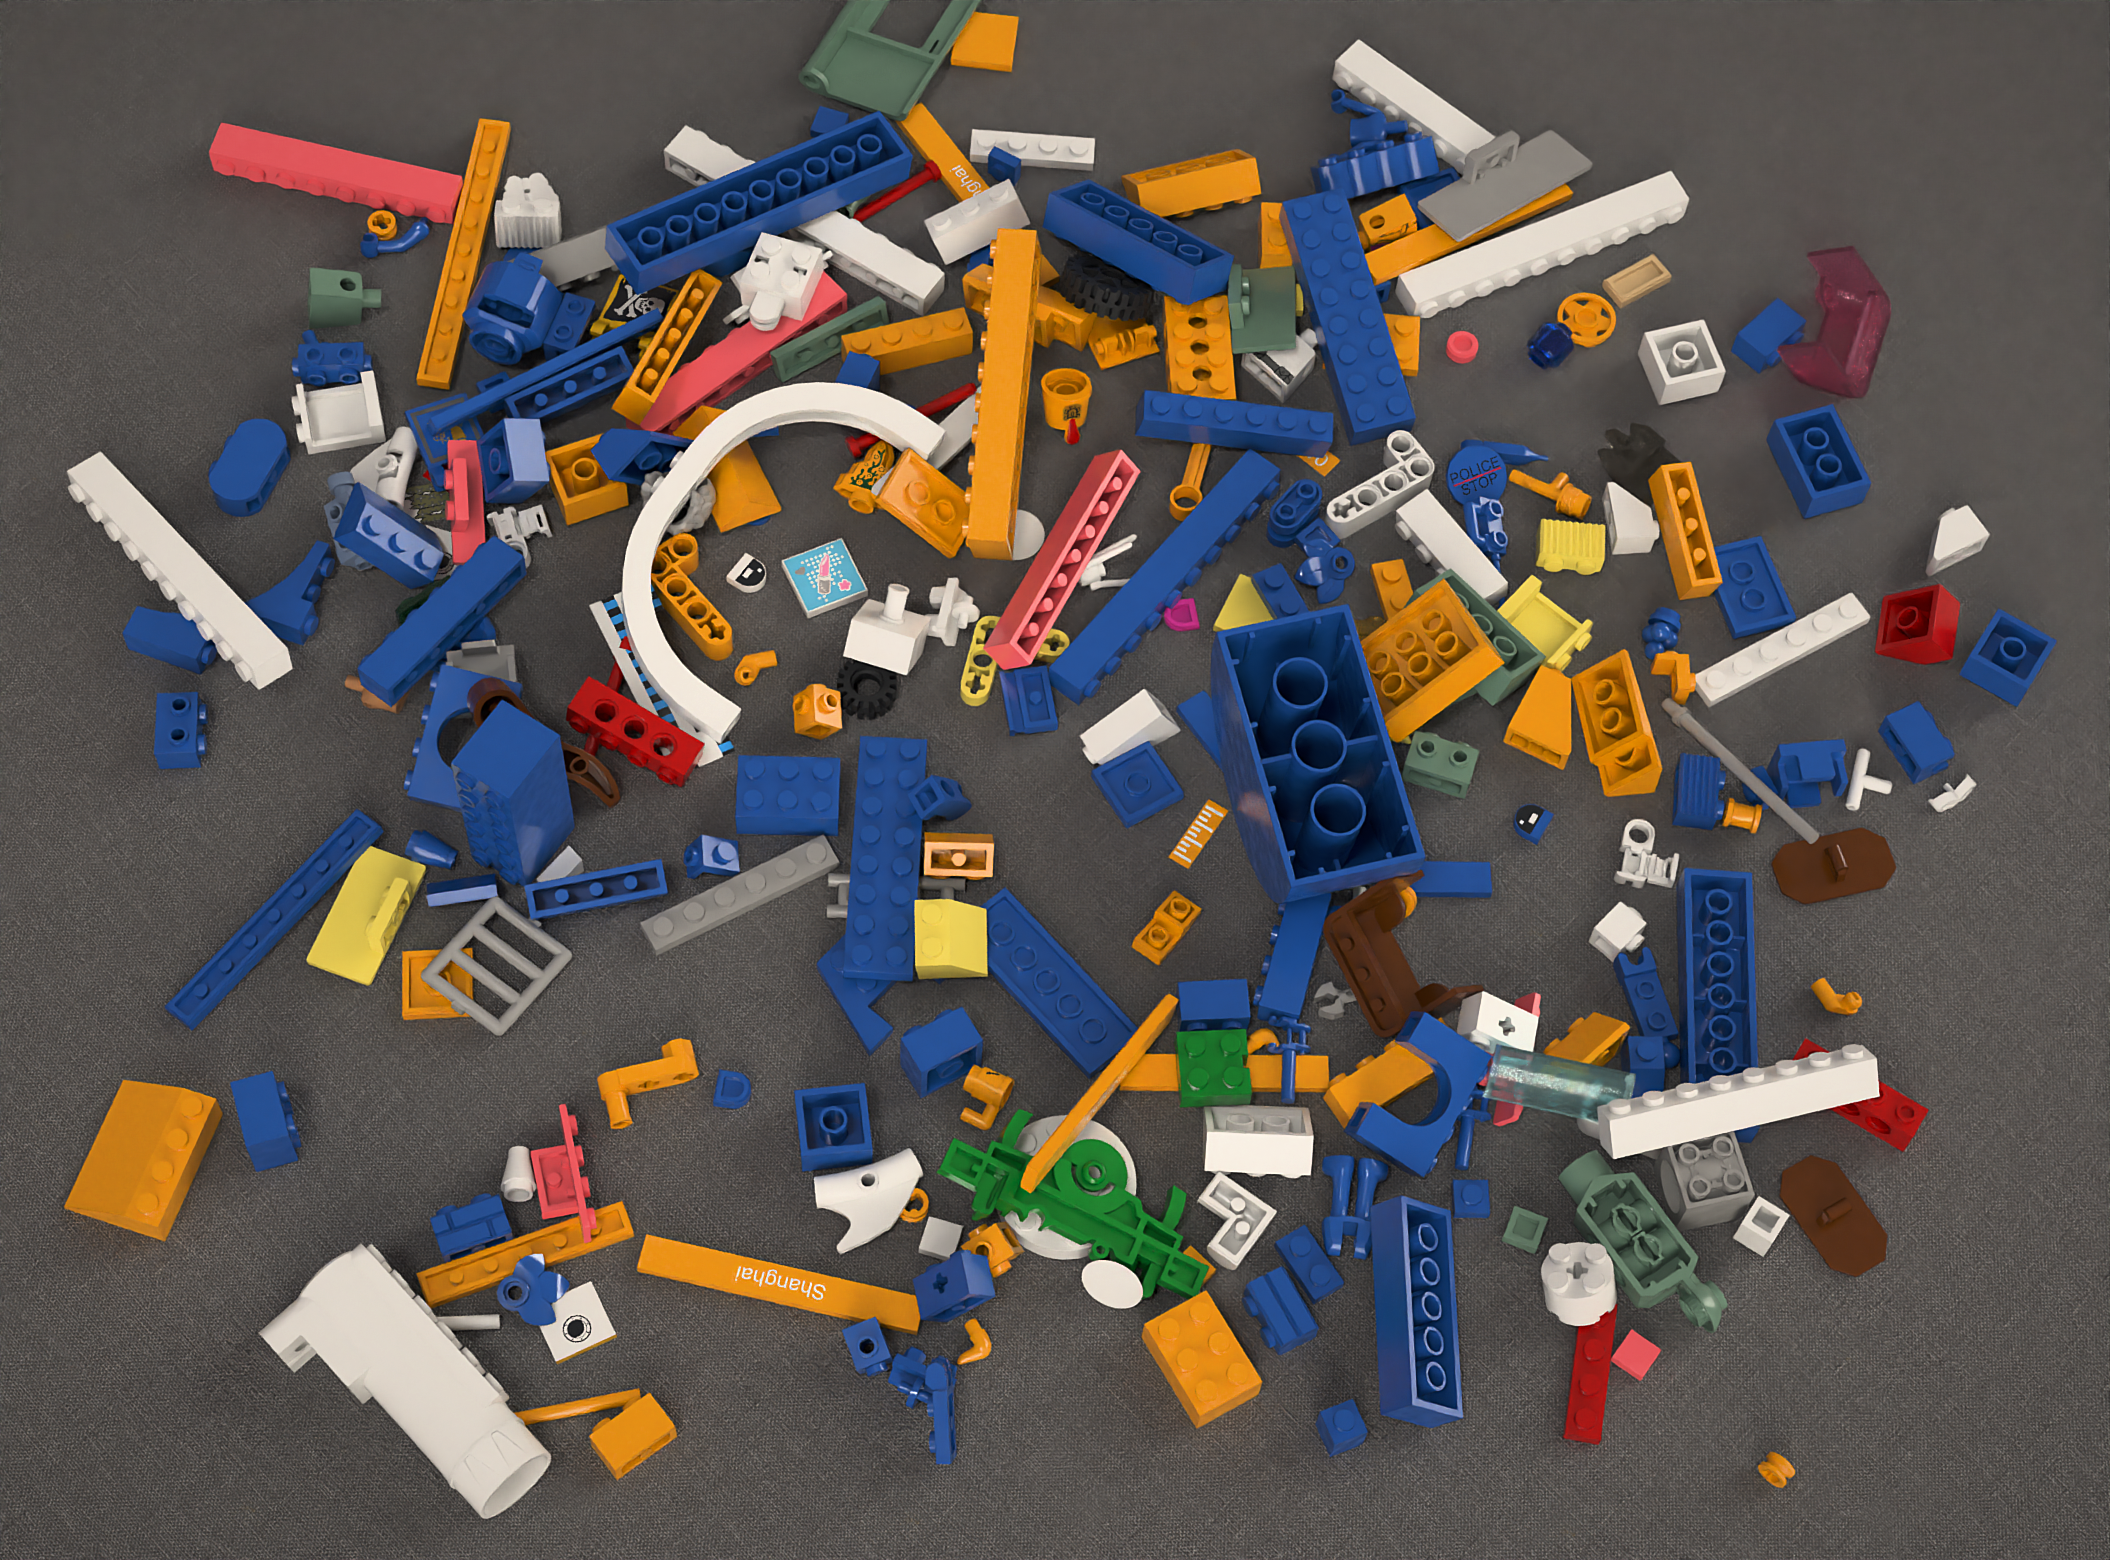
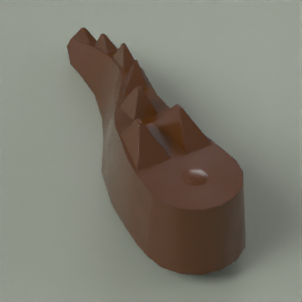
(579, 765)

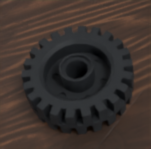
(1104, 289)

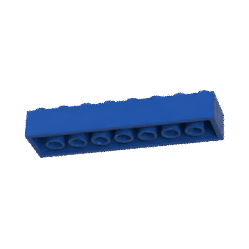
(1346, 316)
(1716, 977)

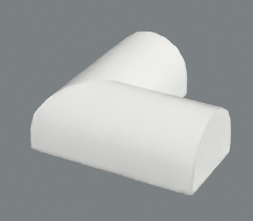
(1243, 1217)

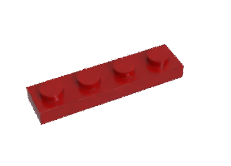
(1589, 1380)

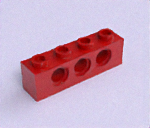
(597, 698)
(1888, 1117)

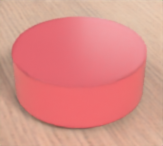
(1462, 347)

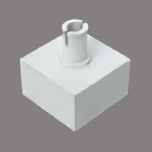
(887, 633)

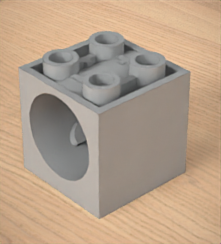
(1703, 1181)

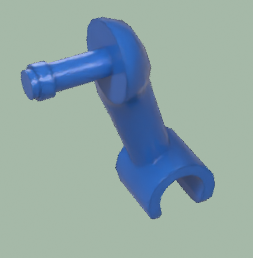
(372, 247)

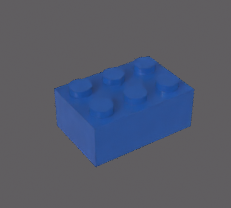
(1818, 461)
(788, 795)

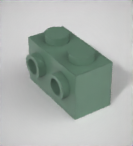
(1440, 764)

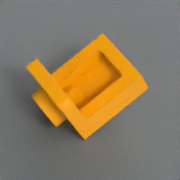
(1679, 670)

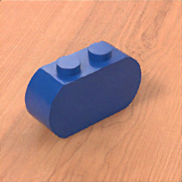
(249, 467)

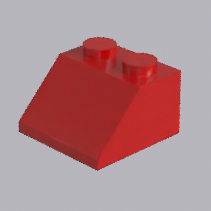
(1918, 625)

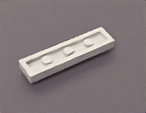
(1035, 149)

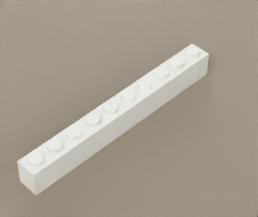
(1542, 246)
(854, 248)
(179, 571)

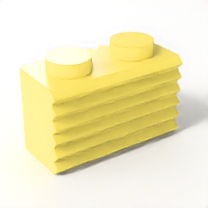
(1570, 546)

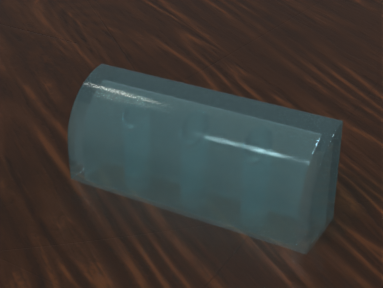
(1554, 1082)

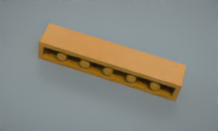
(667, 346)

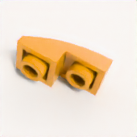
(1166, 928)

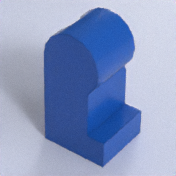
(939, 797)

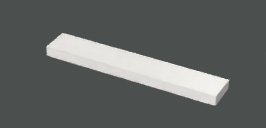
(957, 436)

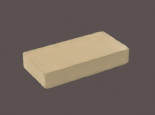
(1636, 281)

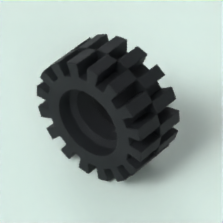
(866, 704)

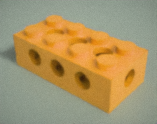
(1201, 323)

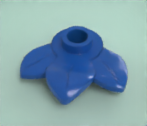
(1322, 571)
(538, 1290)

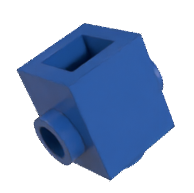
(859, 1337)

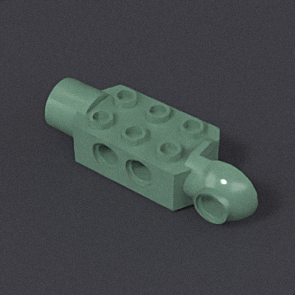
(1643, 1243)

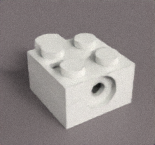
(779, 280)

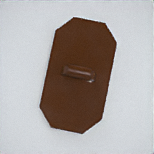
(1833, 866)
(1833, 1216)

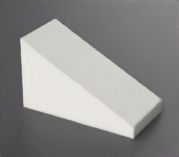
(565, 865)

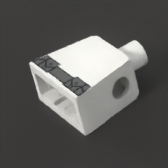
(1285, 369)

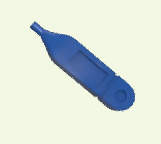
(1510, 453)

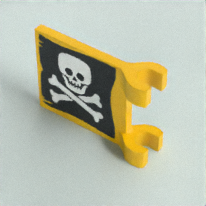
(626, 306)

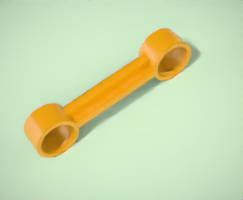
(1191, 481)

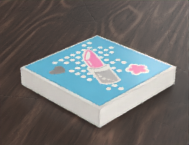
(824, 578)

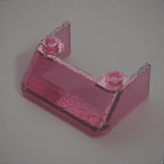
(1851, 329)

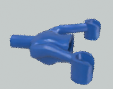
(1366, 130)

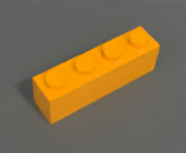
(913, 341)
(1685, 531)
(1377, 1081)

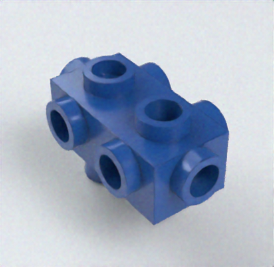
(330, 362)

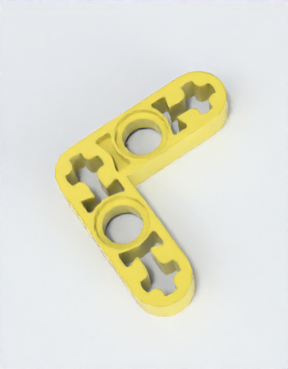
(988, 673)

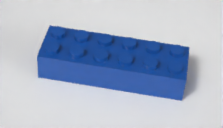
(1138, 242)
(1416, 1312)

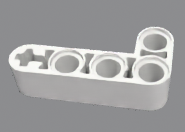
(1347, 513)

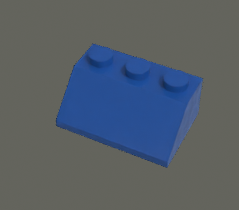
(631, 454)
(389, 538)

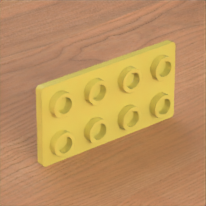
(366, 915)

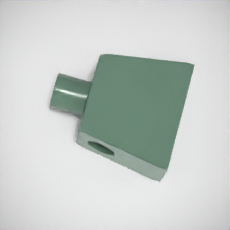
(338, 298)

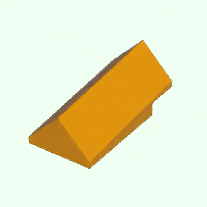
(1054, 314)
(737, 478)
(1617, 727)

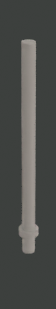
(1682, 717)

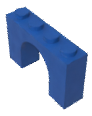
(432, 779)
(1457, 1069)

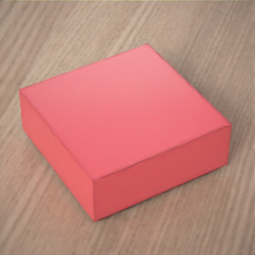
(1636, 1355)

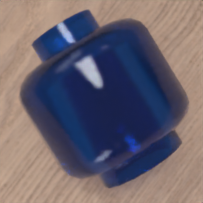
(1550, 345)

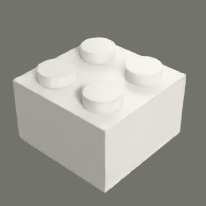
(1681, 362)

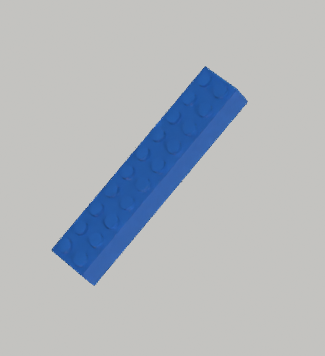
(759, 198)

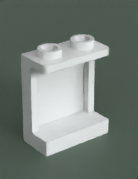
(339, 416)

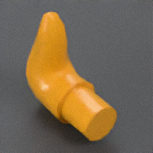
(1259, 1038)
(981, 1343)

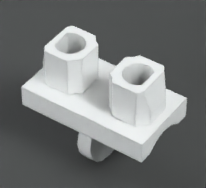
(955, 611)

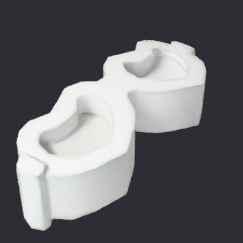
(1952, 797)

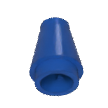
(430, 850)

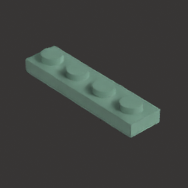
(826, 339)

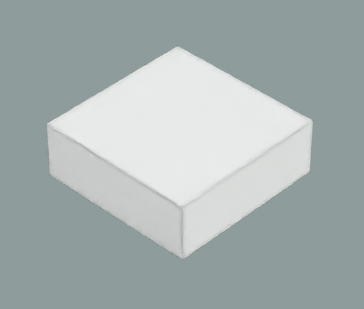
(940, 1238)

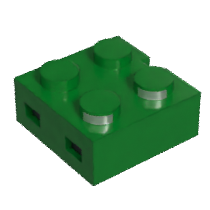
(1212, 1068)

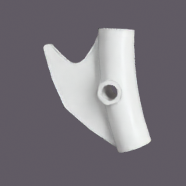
(389, 467)
(869, 1196)

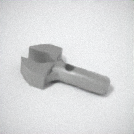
(1340, 997)

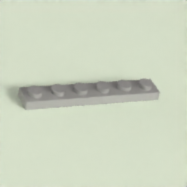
(739, 894)

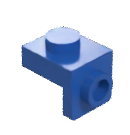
(712, 856)

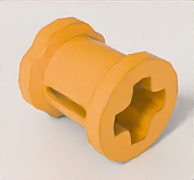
(1742, 815)

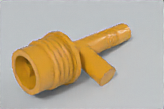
(1567, 497)

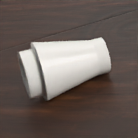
(518, 1177)

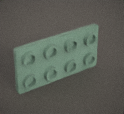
(1262, 308)

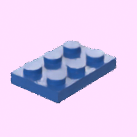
(1751, 589)

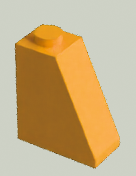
(1544, 719)

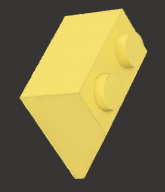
(950, 939)

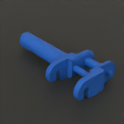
(1288, 1053)
(1467, 1128)

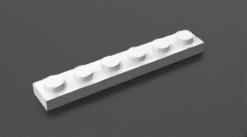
(1780, 649)

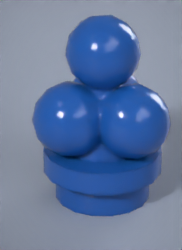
(1661, 631)

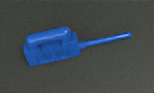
(1491, 537)

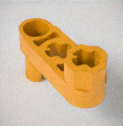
(675, 1068)

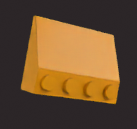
(1426, 659)
(145, 1157)

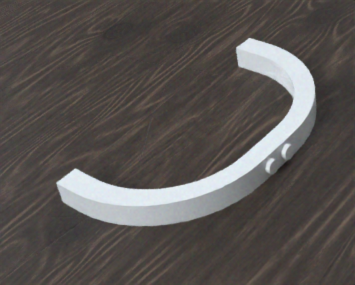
(779, 406)

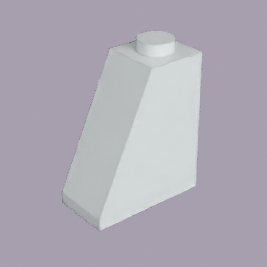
(1130, 725)

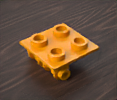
(1121, 341)

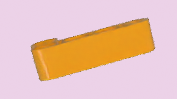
(692, 602)

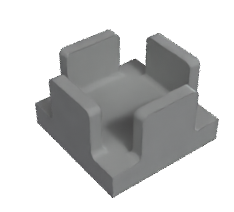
(486, 659)

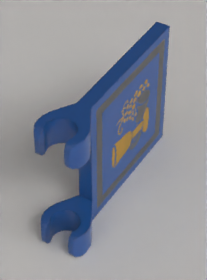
(435, 447)

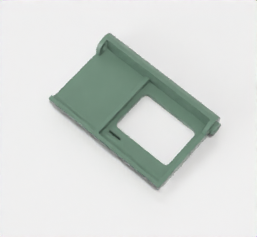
(877, 70)

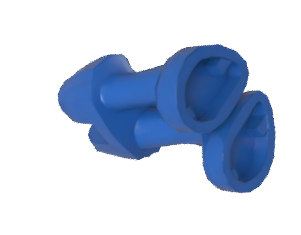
(1369, 1173)

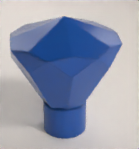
(481, 631)

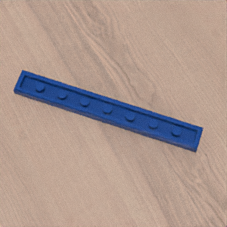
(557, 365)
(273, 919)

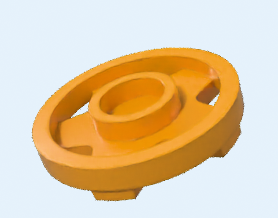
(1587, 319)

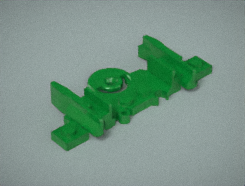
(1108, 1221)

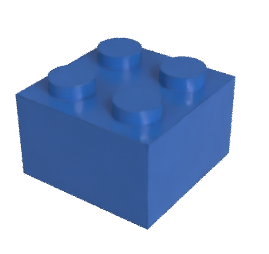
(513, 460)
(2007, 657)
(940, 1051)
(266, 1120)
(833, 1127)

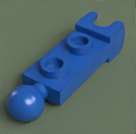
(1648, 1002)

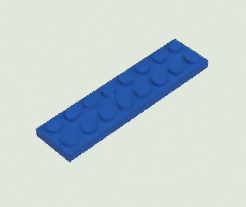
(884, 860)

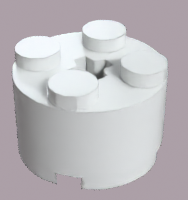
(1579, 1282)

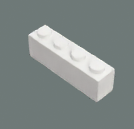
(1447, 546)

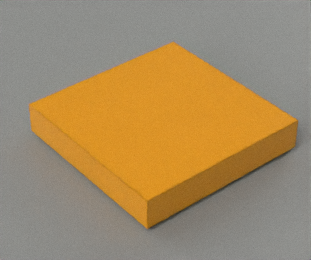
(986, 42)
(419, 998)

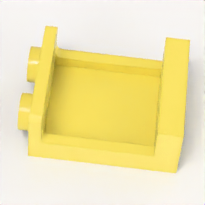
(1545, 624)

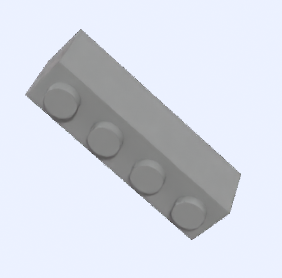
(575, 258)

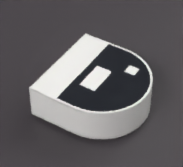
(747, 574)

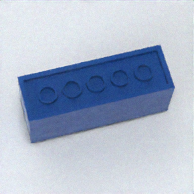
(513, 794)

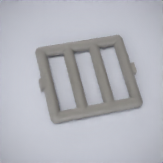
(518, 1002)

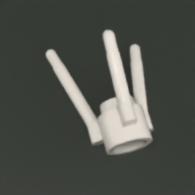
(1096, 570)

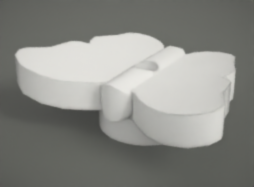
(529, 188)

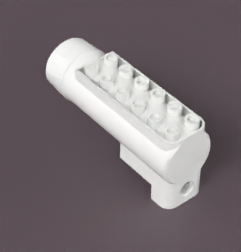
(393, 1350)

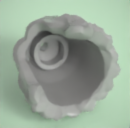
(694, 512)

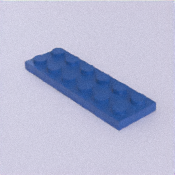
(1053, 986)

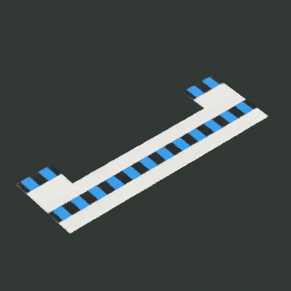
(610, 620)

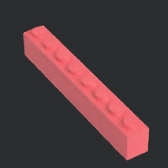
(336, 173)
(735, 361)
(1061, 560)

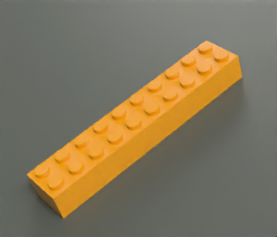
(1003, 394)

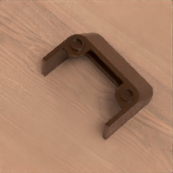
(1376, 965)

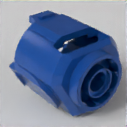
(511, 309)

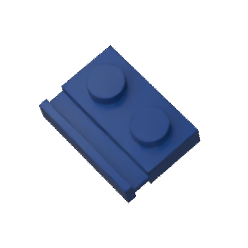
(1028, 700)

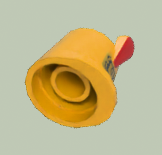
(1066, 401)

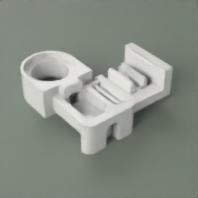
(520, 526)
(1644, 866)

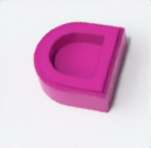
(1182, 616)

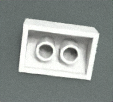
(976, 221)
(1257, 1140)

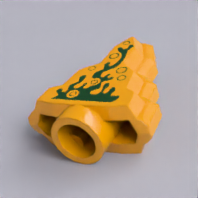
(858, 482)

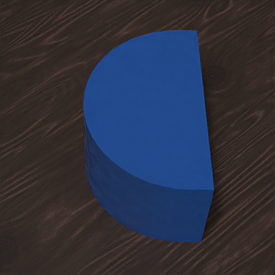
(1309, 757)

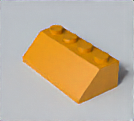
(1195, 184)

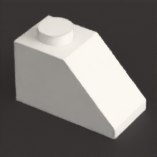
(1628, 521)
(1955, 538)

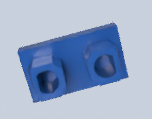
(909, 1376)

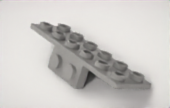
(1502, 180)

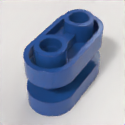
(1293, 512)

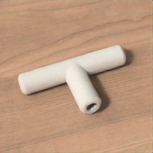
(1861, 780)

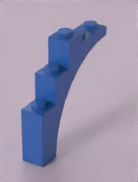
(284, 609)

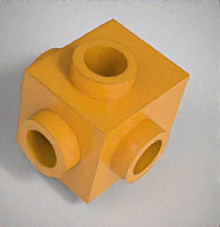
(817, 711)
(997, 1244)

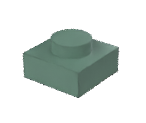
(1524, 1229)

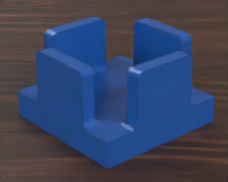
(1801, 765)

